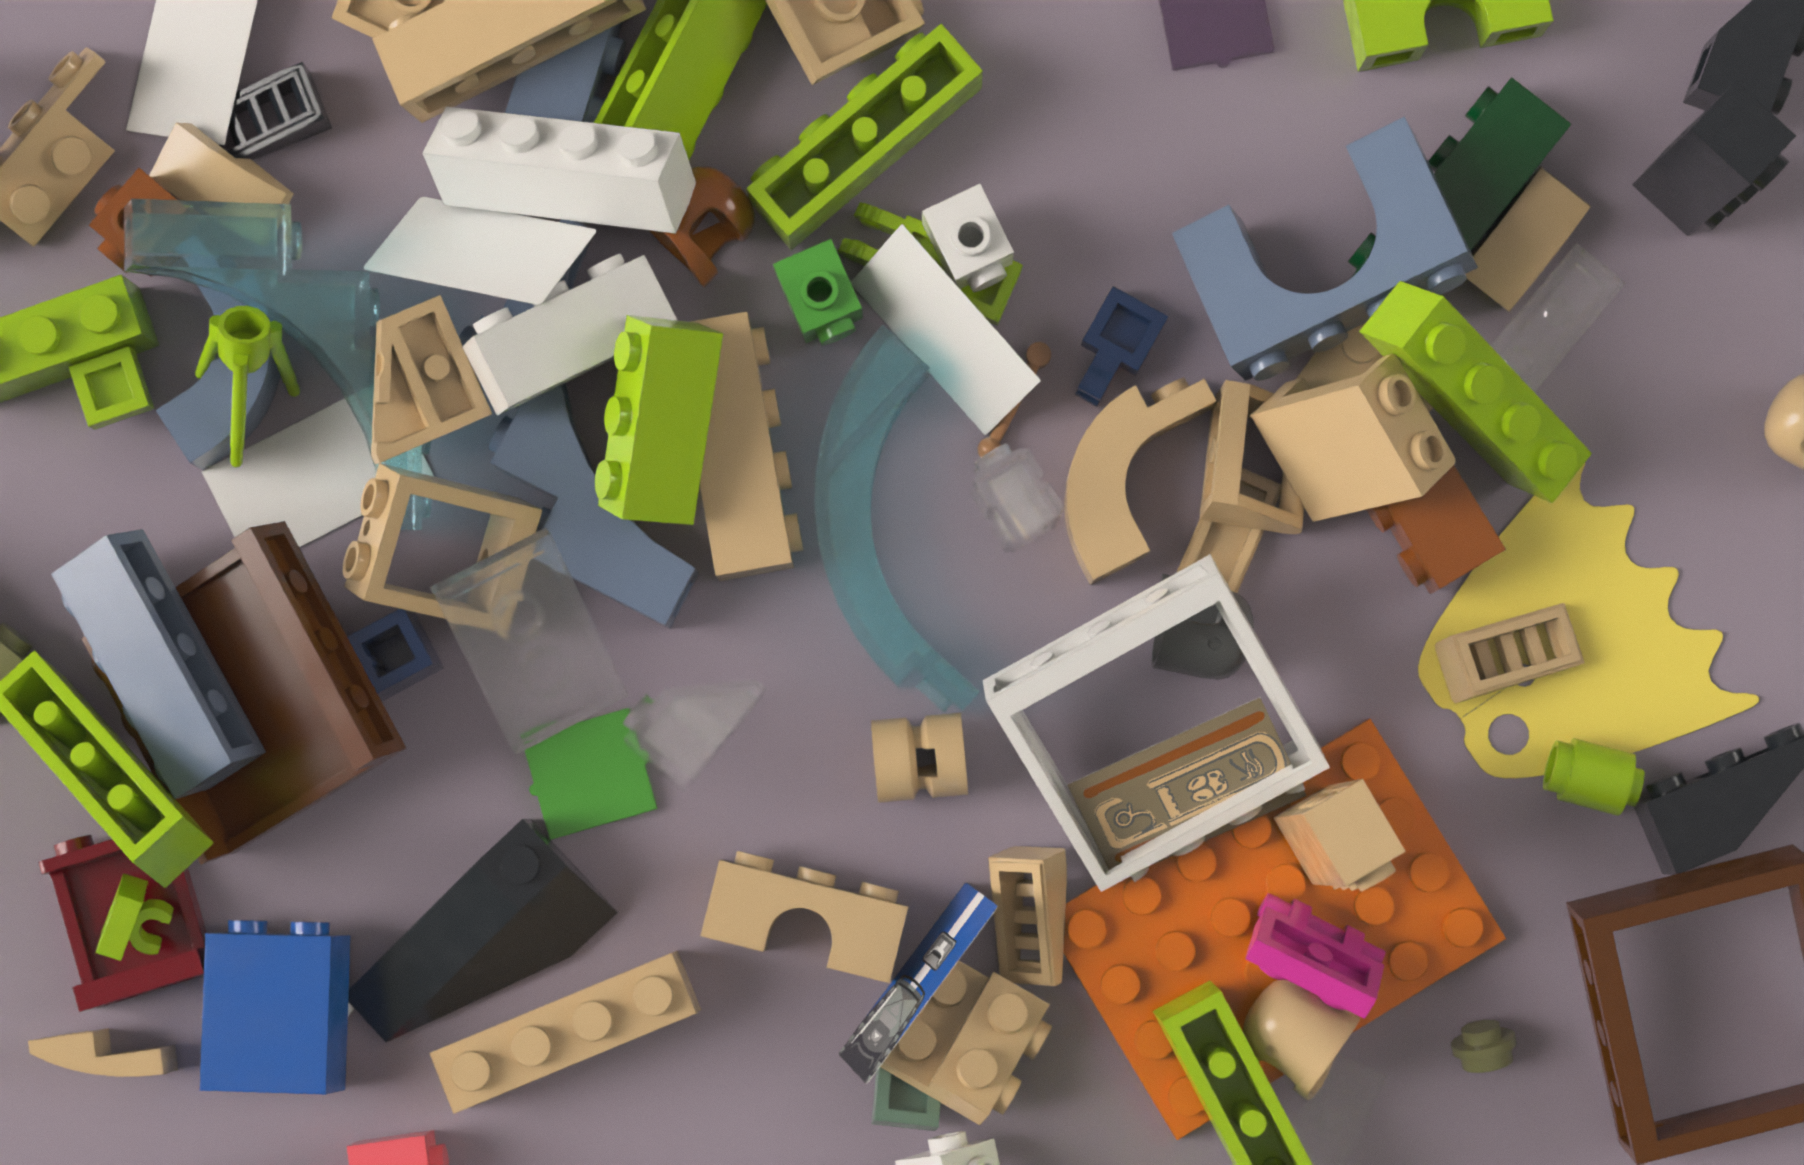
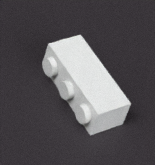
(564, 334)

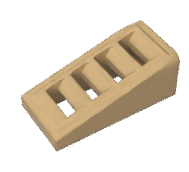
(1470, 665)
(1049, 891)

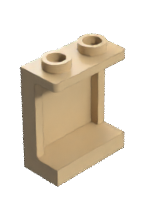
(1354, 440)

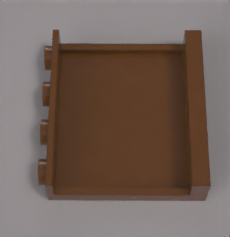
(291, 679)

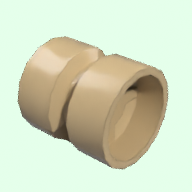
(896, 761)

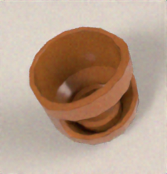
(732, 207)

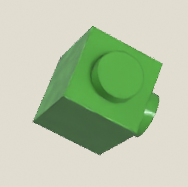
(819, 293)

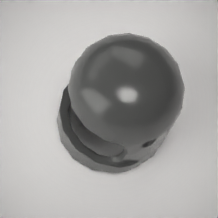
(1201, 645)

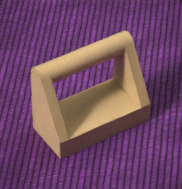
(1223, 468)

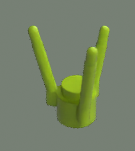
(243, 343)

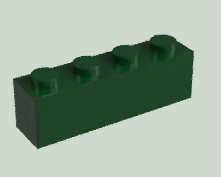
(1491, 161)

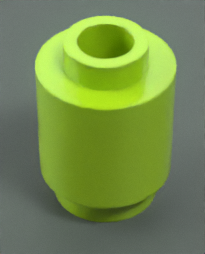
(1593, 776)

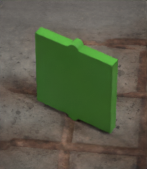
(589, 776)

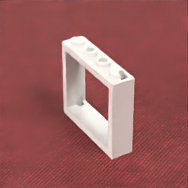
(1102, 642)

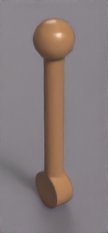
(1038, 357)

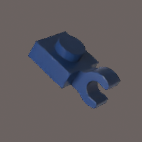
(1119, 338)

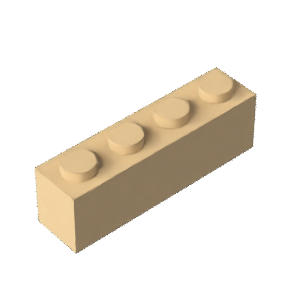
(476, 44)
(739, 469)
(1341, 837)
(565, 1032)

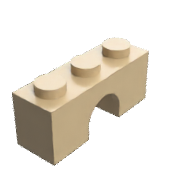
(751, 898)

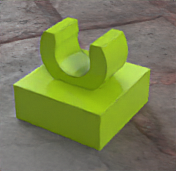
(111, 387)
(126, 917)

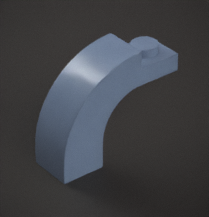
(202, 414)

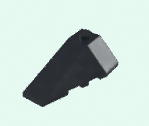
(493, 927)

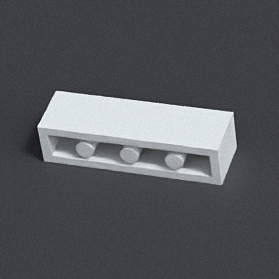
(560, 169)

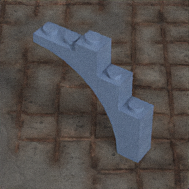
(597, 547)

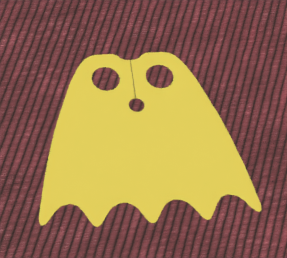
(1640, 669)

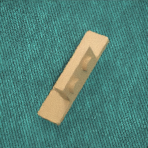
(49, 152)

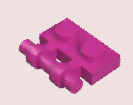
(1316, 955)

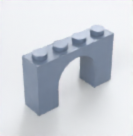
(1269, 325)

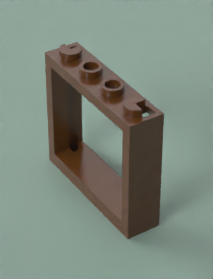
(1593, 925)

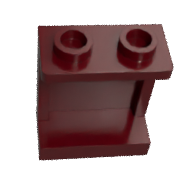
(85, 886)

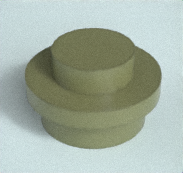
(1484, 1046)

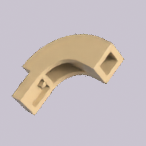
(1095, 495)

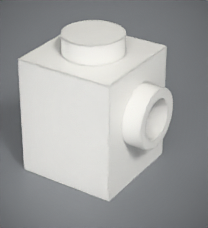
(969, 239)

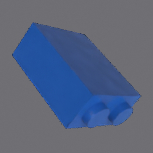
(275, 1009)

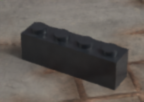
(1717, 162)

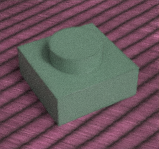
(902, 1104)

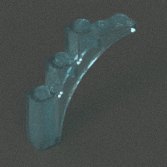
(249, 256)

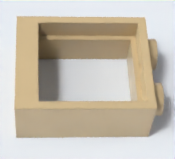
(384, 509)

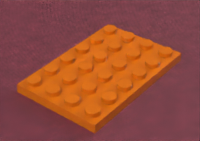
(1199, 910)

